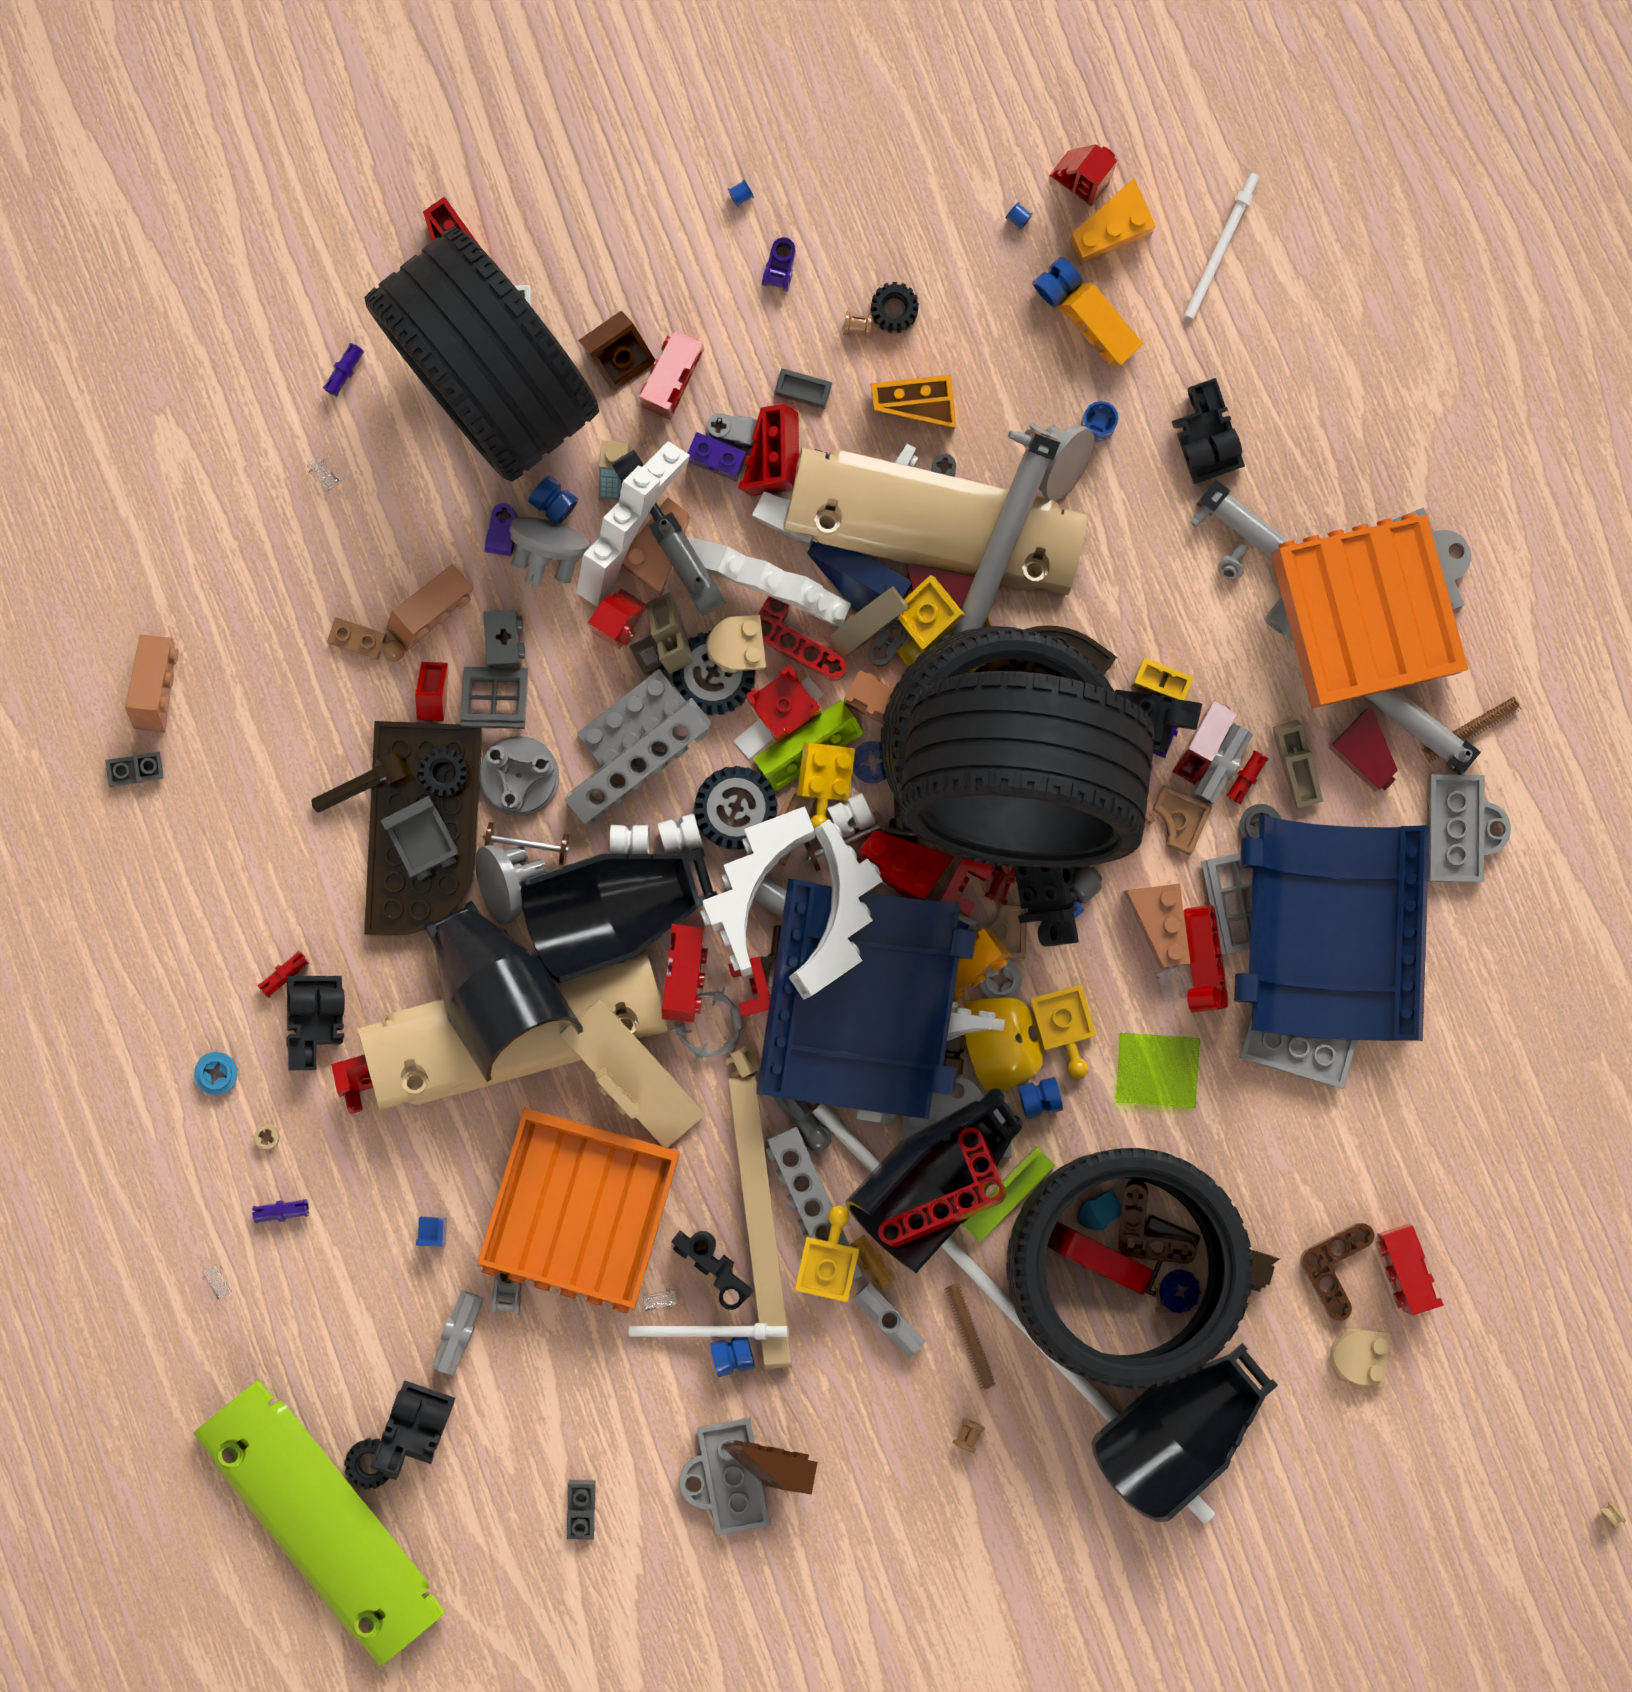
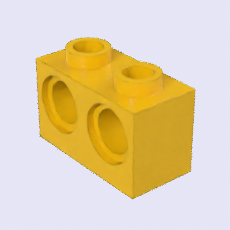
(1162, 680)

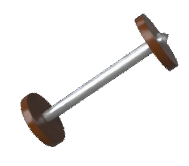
(879, 826)
(563, 849)

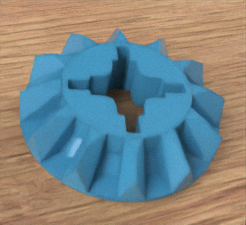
(205, 1080)

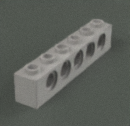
(687, 715)
(792, 1141)

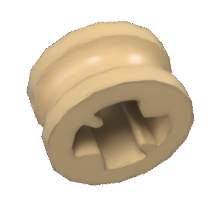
(259, 1139)
(1612, 1515)

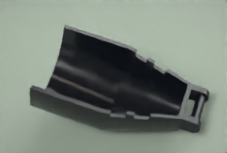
(609, 908)
(492, 985)
(927, 1169)
(1180, 1435)

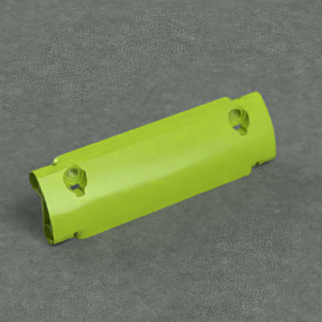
(320, 1522)

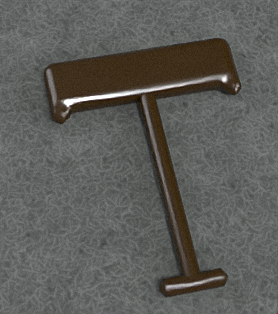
(1159, 1225)

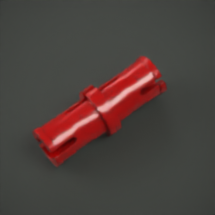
(1247, 777)
(279, 976)

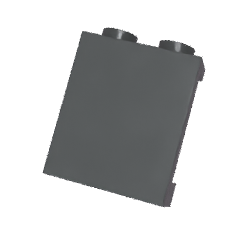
(421, 838)

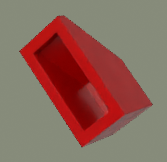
(432, 691)

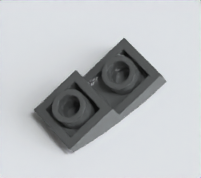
(134, 769)
(581, 1509)

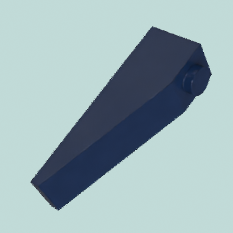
(856, 575)

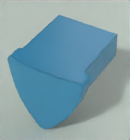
(1100, 1211)

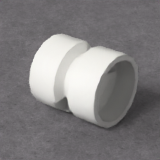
(851, 816)
(680, 834)
(629, 841)

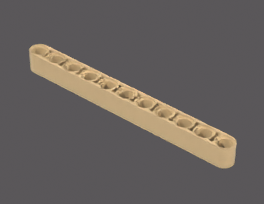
(759, 1217)

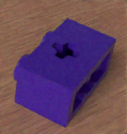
(716, 456)

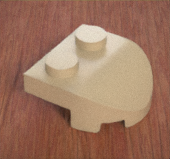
(737, 644)
(1361, 1356)

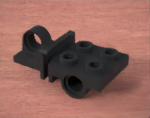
(1208, 437)
(1165, 714)
(1048, 900)
(315, 1015)
(708, 1263)
(413, 1428)

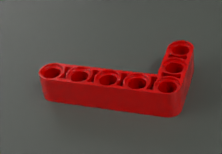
(951, 1200)

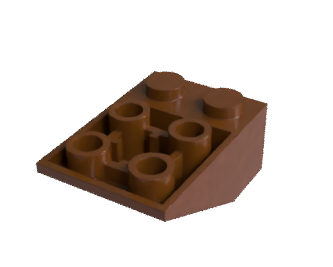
(775, 1466)

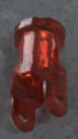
(1000, 885)

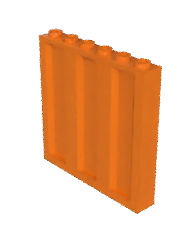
(1368, 610)
(578, 1210)

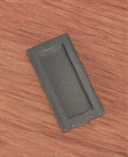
(803, 388)

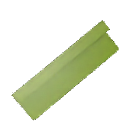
(783, 760)
(1018, 1185)

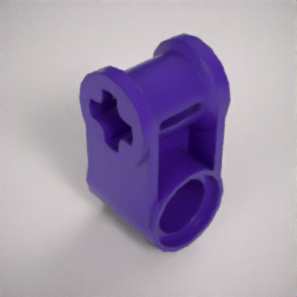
(780, 269)
(498, 534)

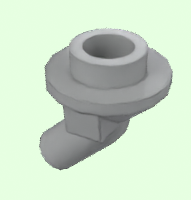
(1230, 566)

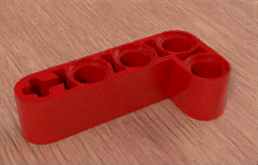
(801, 645)
(1206, 960)
(1100, 1258)

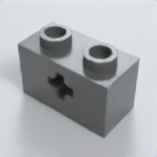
(494, 625)

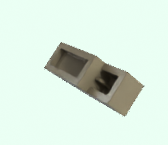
(868, 622)
(669, 633)
(1298, 763)

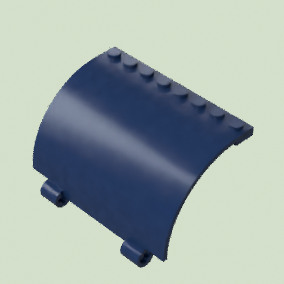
(1337, 930)
(881, 1026)

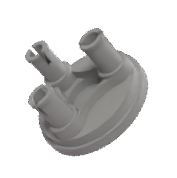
(1070, 460)
(542, 541)
(519, 776)
(501, 879)

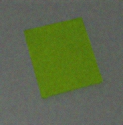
(1157, 1070)

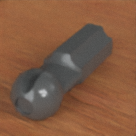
(799, 1113)

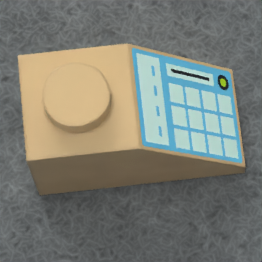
(609, 482)

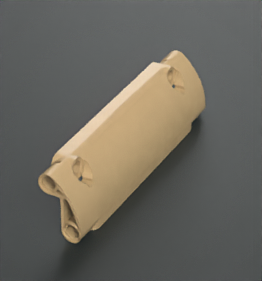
(928, 519)
(444, 1066)

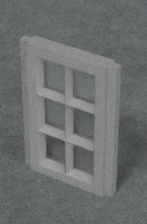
(1231, 896)

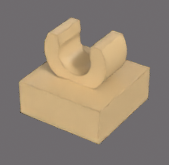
(745, 1061)

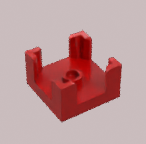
(784, 705)
(959, 881)
(758, 985)
(350, 1079)

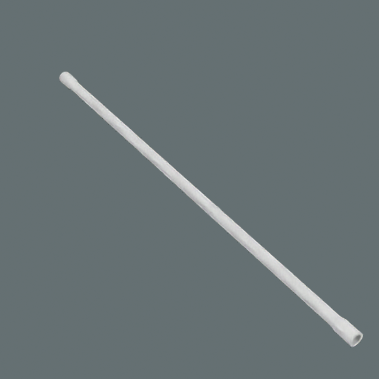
(833, 1123)

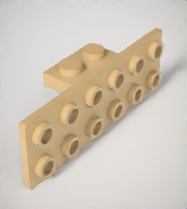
(632, 1075)

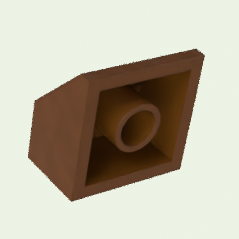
(617, 350)

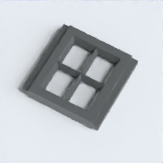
(494, 675)

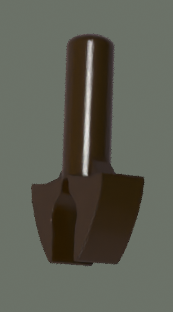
(774, 948)

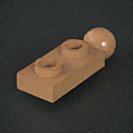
(364, 641)

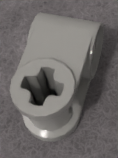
(735, 430)
(506, 1292)

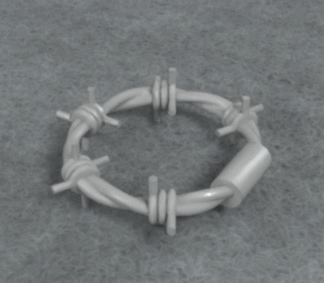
(737, 1022)

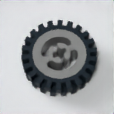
(712, 702)
(710, 797)

